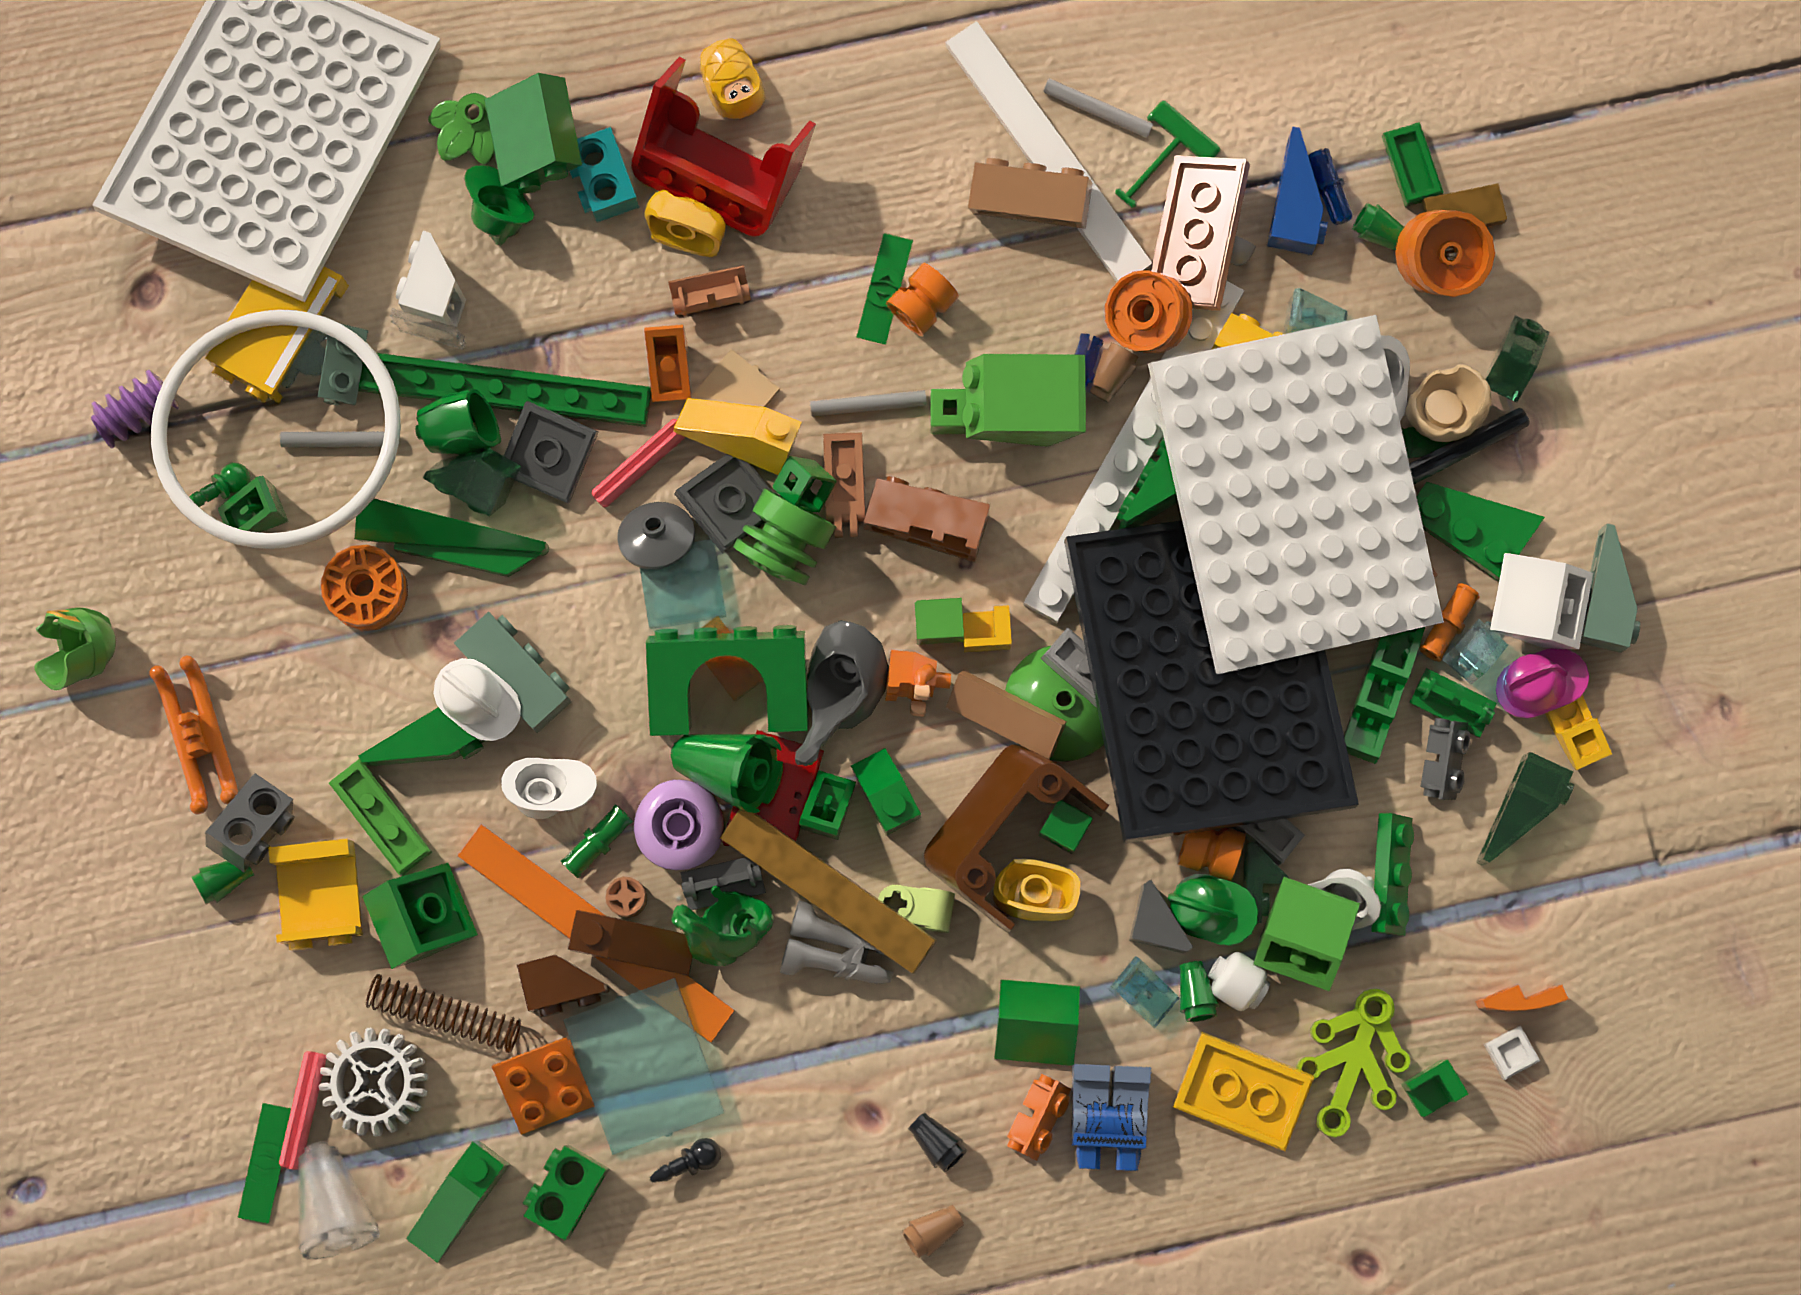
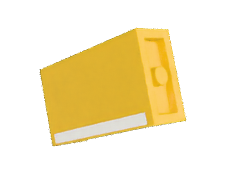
(266, 353)

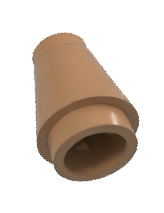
(1112, 371)
(932, 1230)

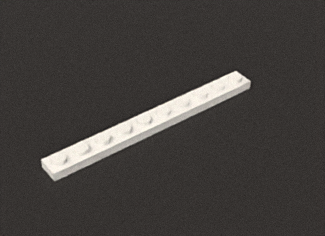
(1122, 466)

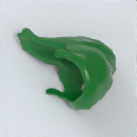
(726, 929)

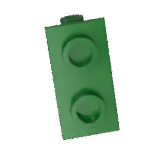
(1453, 702)

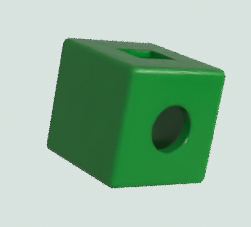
(798, 490)
(1065, 826)

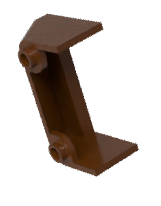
(956, 846)

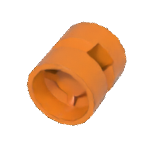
(920, 302)
(1214, 850)

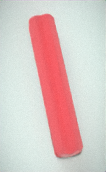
(637, 465)
(302, 1109)

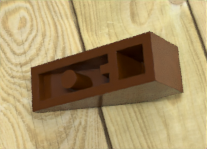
(630, 942)

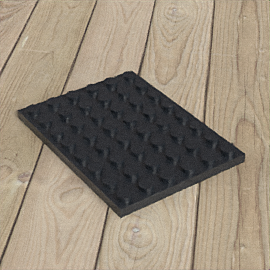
(1177, 737)

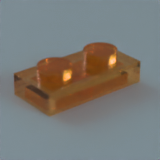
(732, 672)

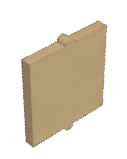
(736, 383)

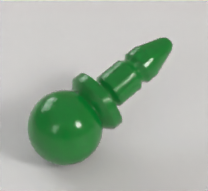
(231, 480)

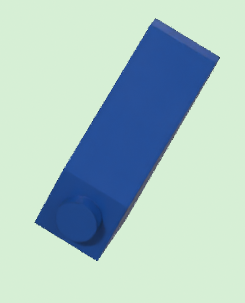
(1298, 206)

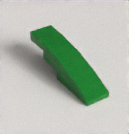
(1381, 693)

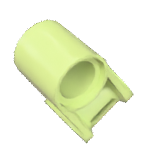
(925, 907)

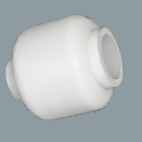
(1238, 981)

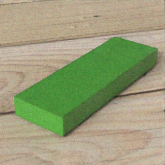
(380, 817)

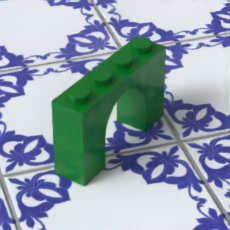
(775, 654)

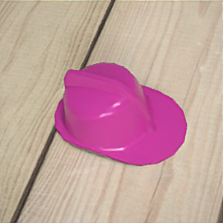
(1541, 682)

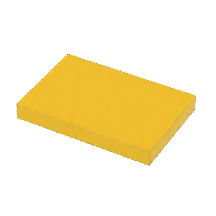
(1243, 1091)

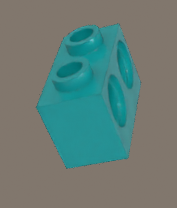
(608, 173)

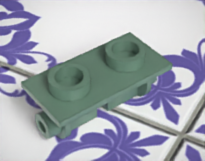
(341, 371)

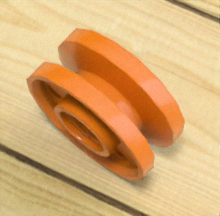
(1126, 312)
(344, 575)

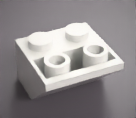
(430, 285)
(1541, 602)

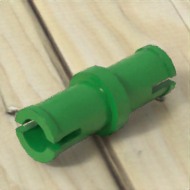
(596, 841)

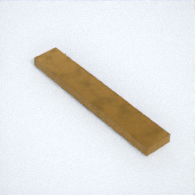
(829, 890)

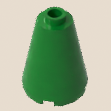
(731, 766)

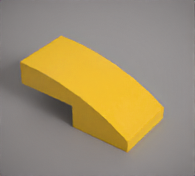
(1579, 733)

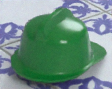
(495, 208)
(1214, 909)

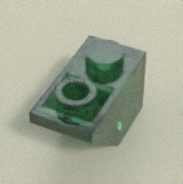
(1517, 358)
(476, 478)

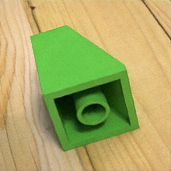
(1025, 398)

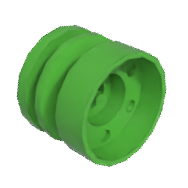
(784, 537)

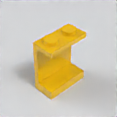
(317, 893)

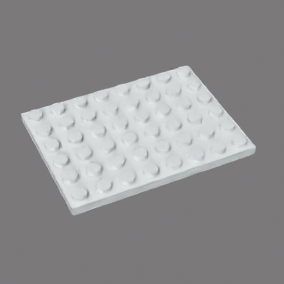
(268, 133)
(1295, 493)

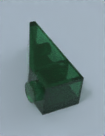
(1531, 797)

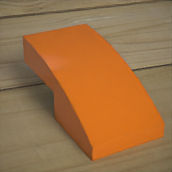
(1513, 999)

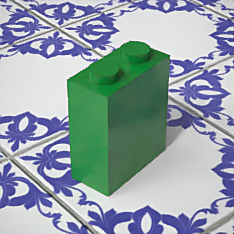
(533, 132)

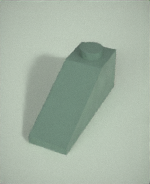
(1611, 600)

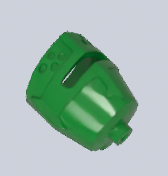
(449, 428)

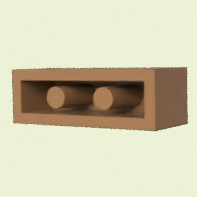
(1030, 193)

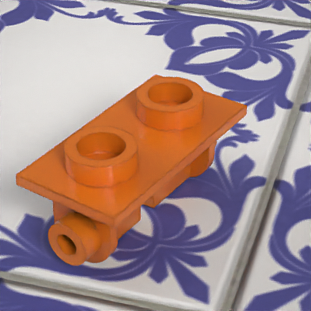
(1034, 1134)

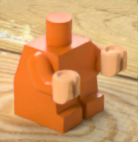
(915, 678)

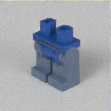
(1114, 1125)

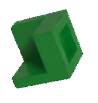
(1434, 1087)

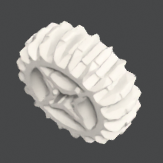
(358, 1093)

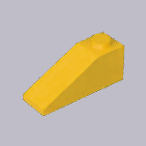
(740, 431)

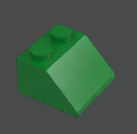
(419, 915)

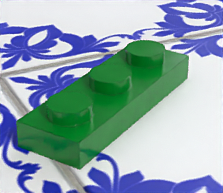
(1393, 873)

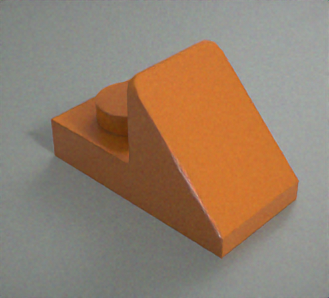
(668, 362)

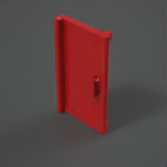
(786, 806)

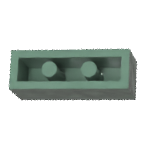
(493, 645)

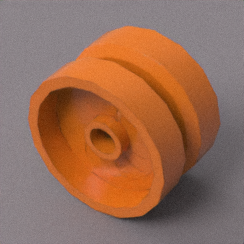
(1466, 248)

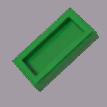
(1412, 164)

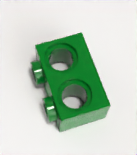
(573, 1196)

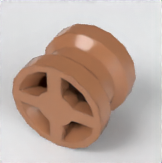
(619, 891)

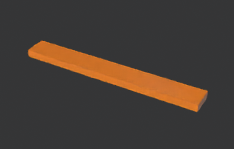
(558, 907)

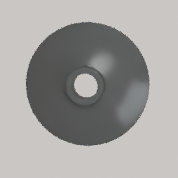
(658, 547)

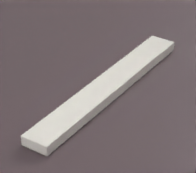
(1043, 145)

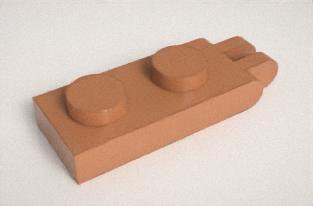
(846, 465)

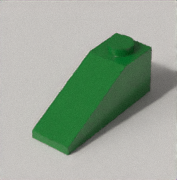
(424, 740)
(457, 1200)

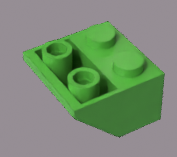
(1306, 933)

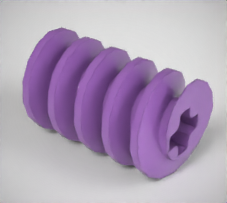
(127, 410)

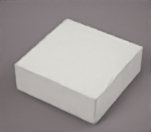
(1511, 1052)

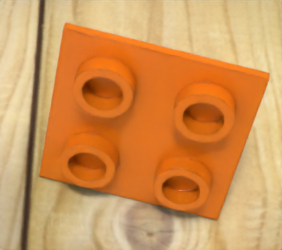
(543, 1085)

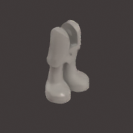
(847, 965)

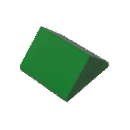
(1037, 1022)

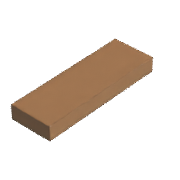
(1006, 714)

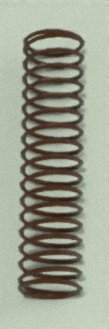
(487, 1036)

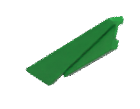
(446, 538)

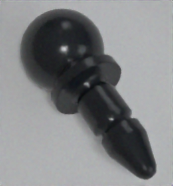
(702, 1155)

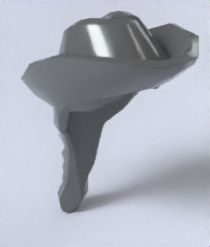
(844, 683)

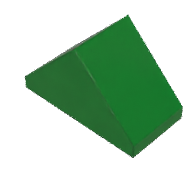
(254, 507)
(827, 805)

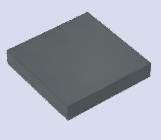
(550, 451)
(724, 499)

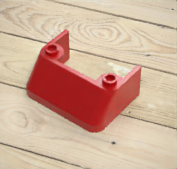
(698, 166)

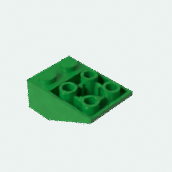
(1155, 493)

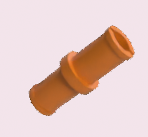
(1453, 616)

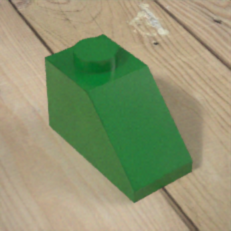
(886, 791)

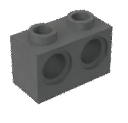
(241, 818)

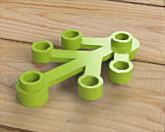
(1357, 1056)

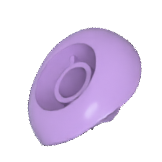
(678, 825)

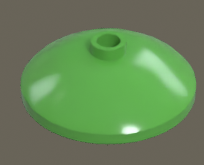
(1040, 685)

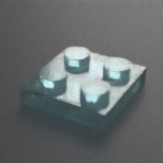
(685, 590)

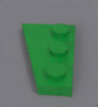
(1475, 526)

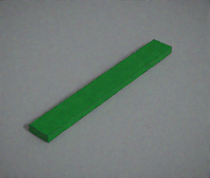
(512, 388)

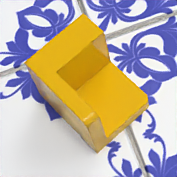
(987, 630)

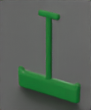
(1183, 132)

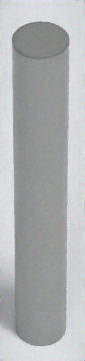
(1098, 108)
(868, 403)
(331, 439)

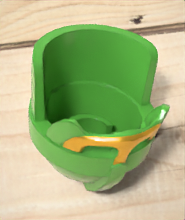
(84, 646)

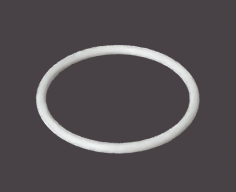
(321, 528)

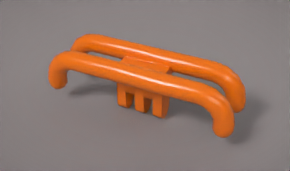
(195, 734)

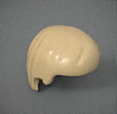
(1450, 404)

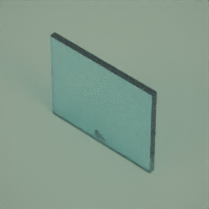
(644, 1066)

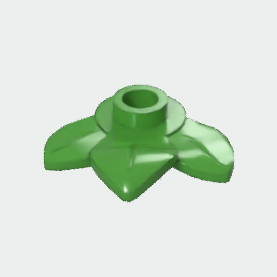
(460, 132)

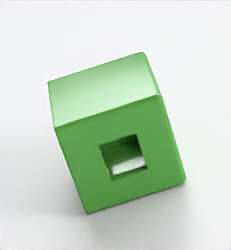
(947, 399)

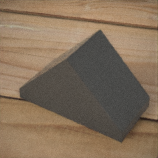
(1156, 924)

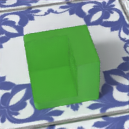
(939, 621)

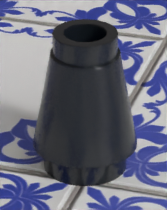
(937, 1142)

